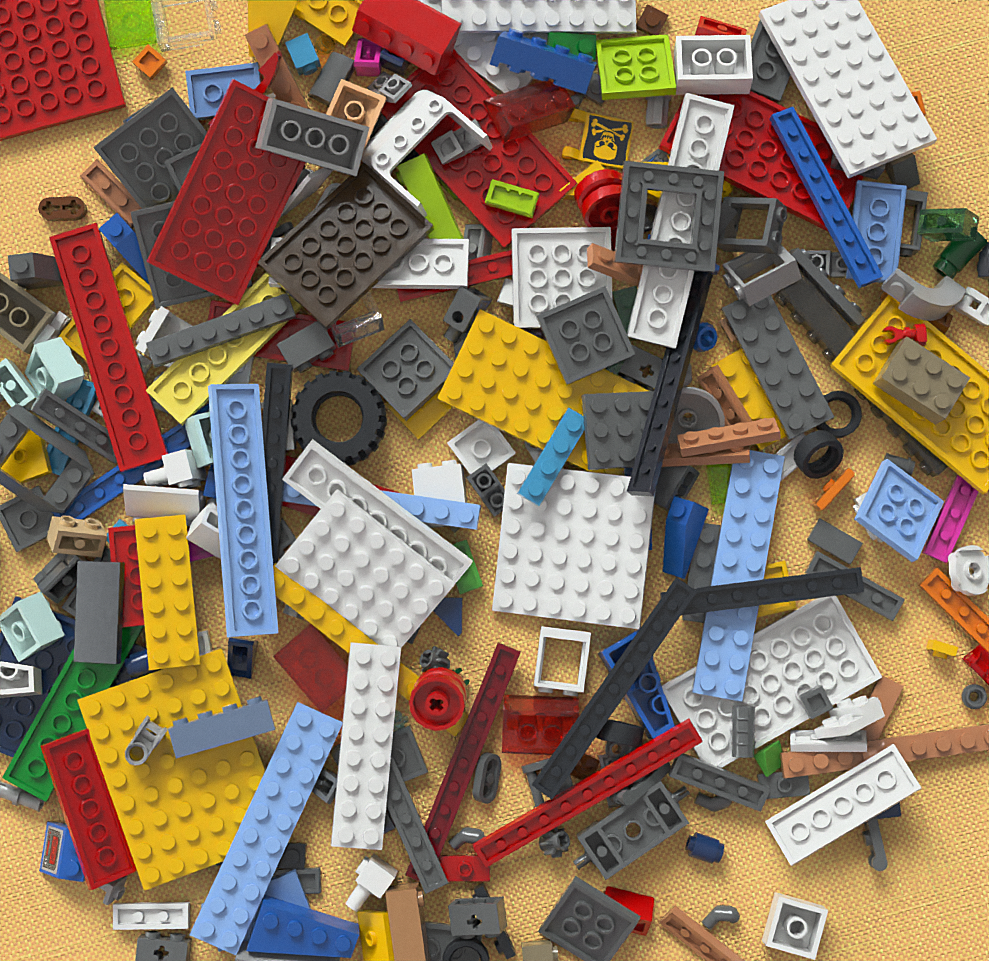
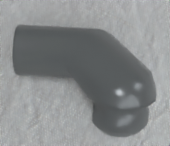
(466, 835)
(721, 913)

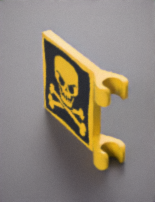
(602, 140)

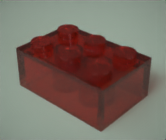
(315, 667)

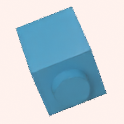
(303, 54)

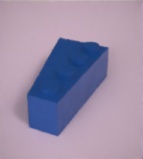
(543, 61)
(646, 693)
(300, 931)

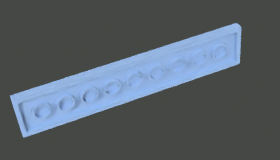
(242, 510)
(739, 558)
(266, 828)

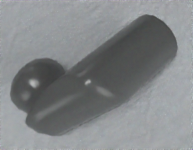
(713, 804)

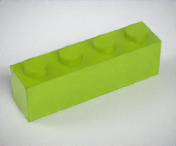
(425, 187)

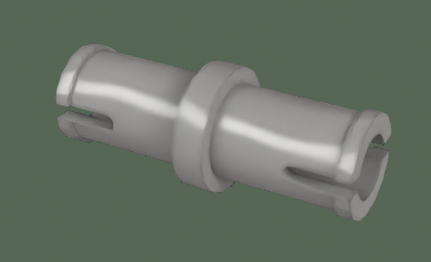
(20, 797)

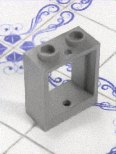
(766, 284)

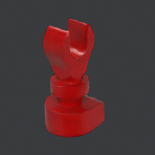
(917, 333)

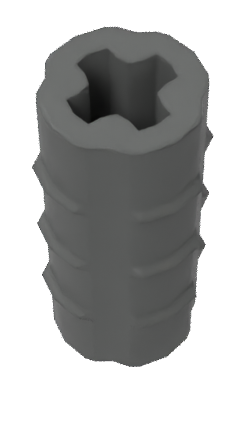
(743, 731)

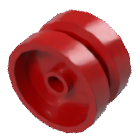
(599, 198)
(425, 696)

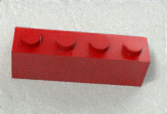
(409, 31)

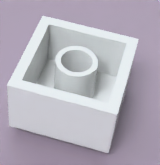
(794, 925)

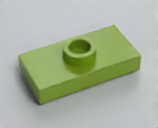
(512, 198)

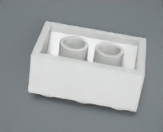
(162, 501)

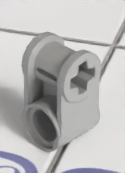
(145, 740)

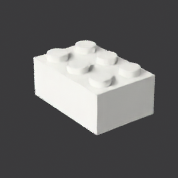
(713, 64)

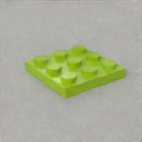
(635, 67)

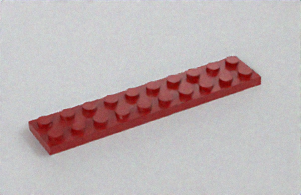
(109, 347)

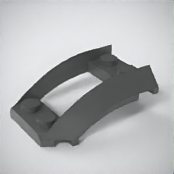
(69, 483)

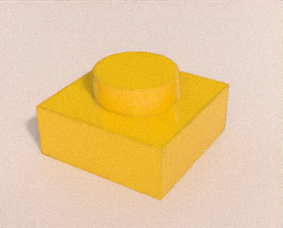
(941, 649)

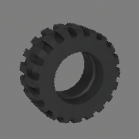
(349, 386)

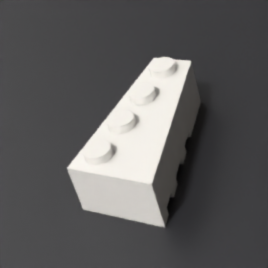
(19, 680)

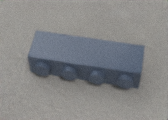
(221, 728)

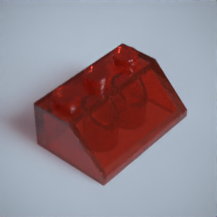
(529, 109)
(536, 723)

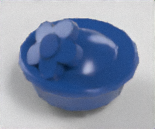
(705, 338)

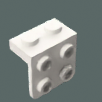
(161, 324)

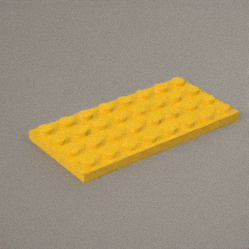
(517, 385)
(960, 438)

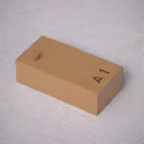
(407, 922)

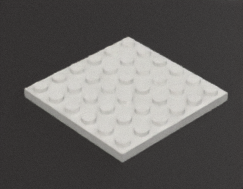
(576, 552)

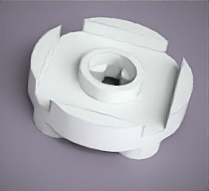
(959, 572)

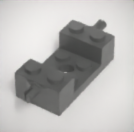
(610, 846)

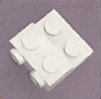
(850, 717)

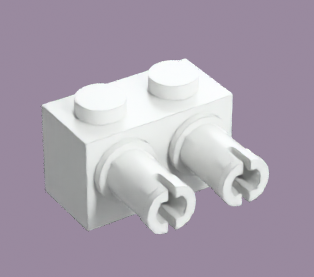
(178, 470)
(205, 529)
(373, 878)

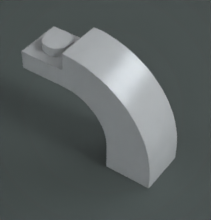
(920, 300)

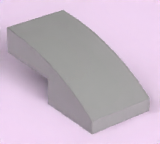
(455, 144)

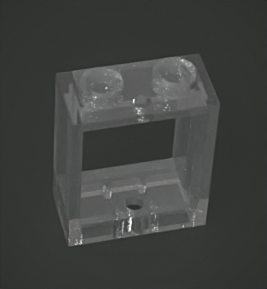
(186, 40)
(360, 326)

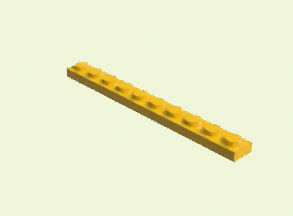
(339, 629)

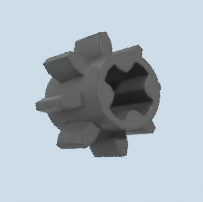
(434, 659)
(554, 842)

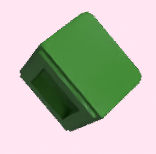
(769, 758)

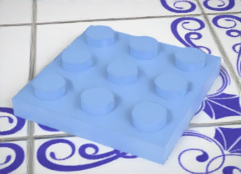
(899, 510)

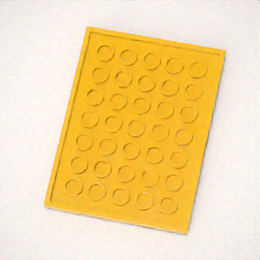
(173, 809)

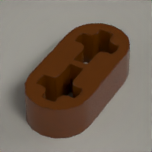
(62, 203)

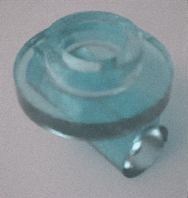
(399, 721)

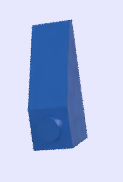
(125, 241)
(681, 535)

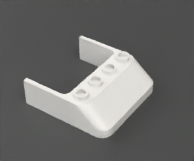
(406, 131)

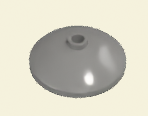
(704, 409)

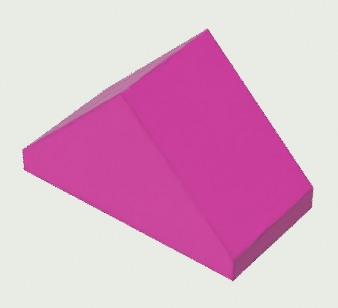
(367, 58)

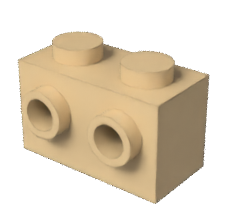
(76, 536)

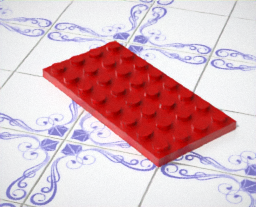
(758, 161)
(516, 162)
(227, 201)

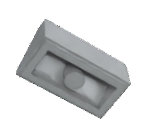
(479, 240)

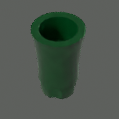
(957, 255)

